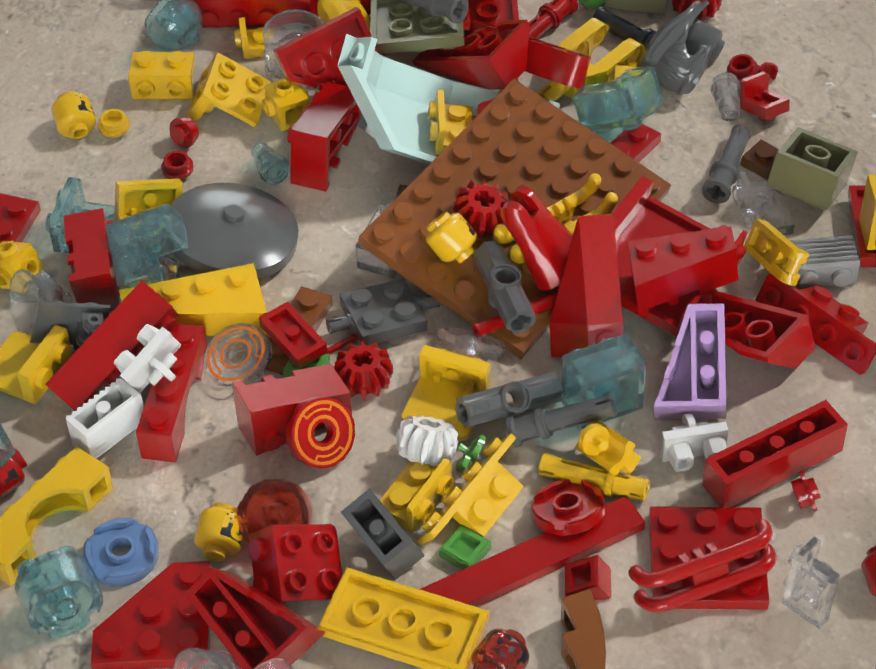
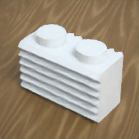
(105, 418)

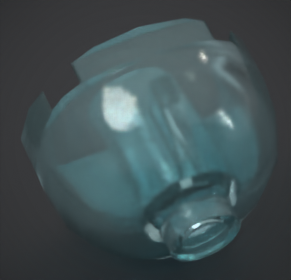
(174, 24)

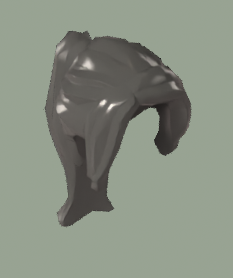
(668, 53)

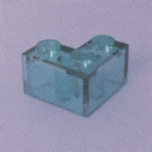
(619, 102)
(141, 240)

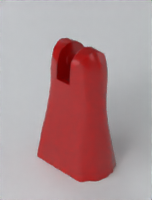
(539, 236)

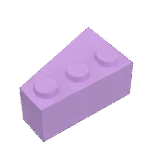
(697, 367)

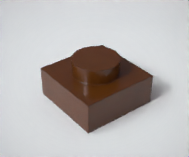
(760, 159)

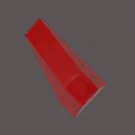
(486, 59)
(589, 291)

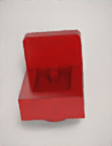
(759, 100)

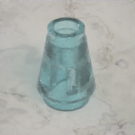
(270, 164)

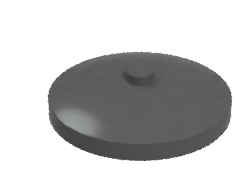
(234, 228)

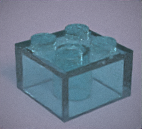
(605, 368)

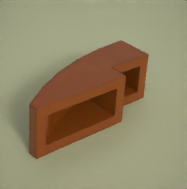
(584, 637)

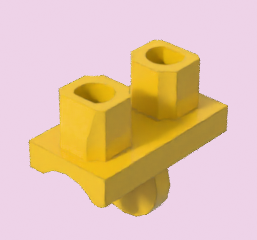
(607, 448)

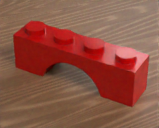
(163, 415)

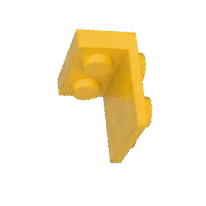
(230, 89)

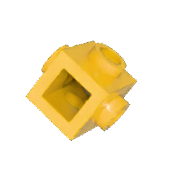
(285, 102)
(16, 257)

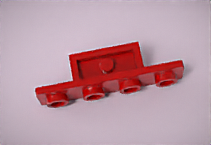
(833, 325)

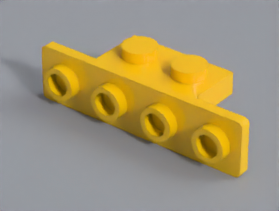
(480, 498)

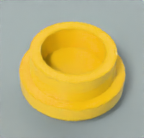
(113, 123)

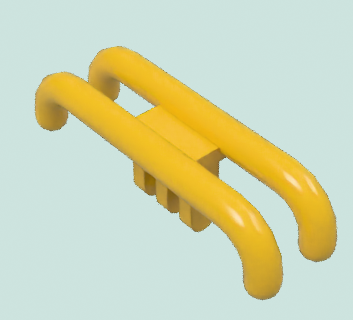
(563, 211)

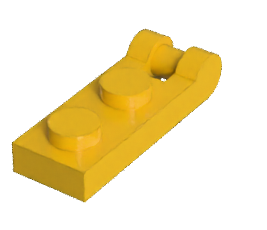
(775, 252)

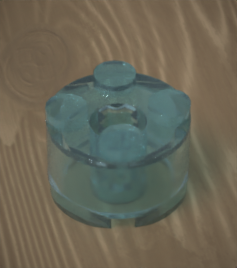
(58, 592)

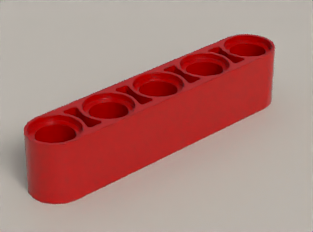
(550, 60)

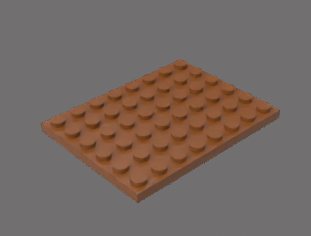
(511, 144)

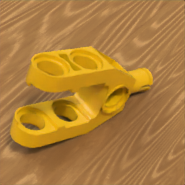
(584, 41)

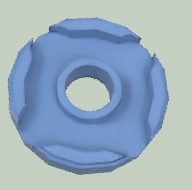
(127, 568)

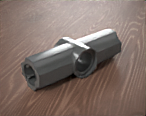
(504, 287)
(492, 403)

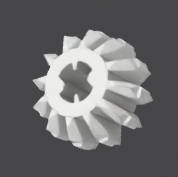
(426, 440)

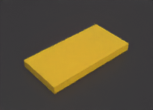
(403, 622)

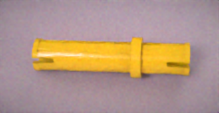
(610, 484)

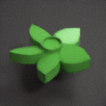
(471, 453)

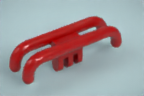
(706, 572)

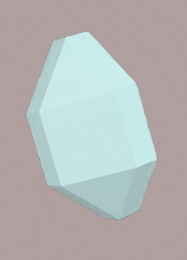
(398, 98)

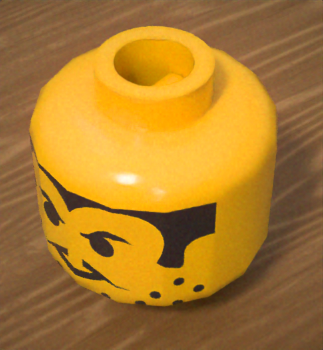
(73, 115)
(451, 237)
(218, 532)

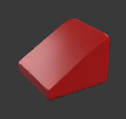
(589, 574)

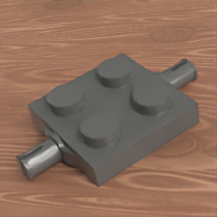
(382, 312)

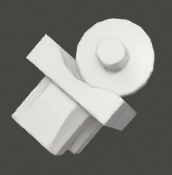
(152, 361)
(692, 440)

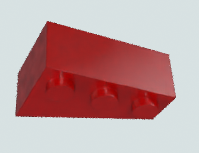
(681, 264)

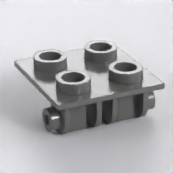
(77, 318)

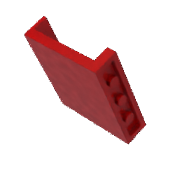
(646, 217)

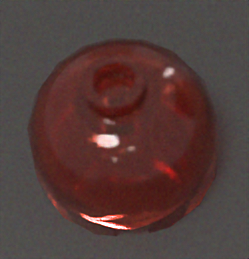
(273, 503)

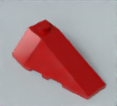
(765, 331)

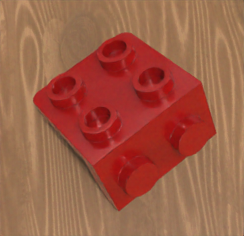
(296, 562)

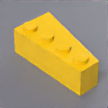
(214, 298)

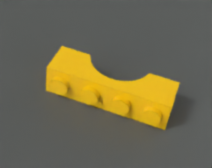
(72, 484)

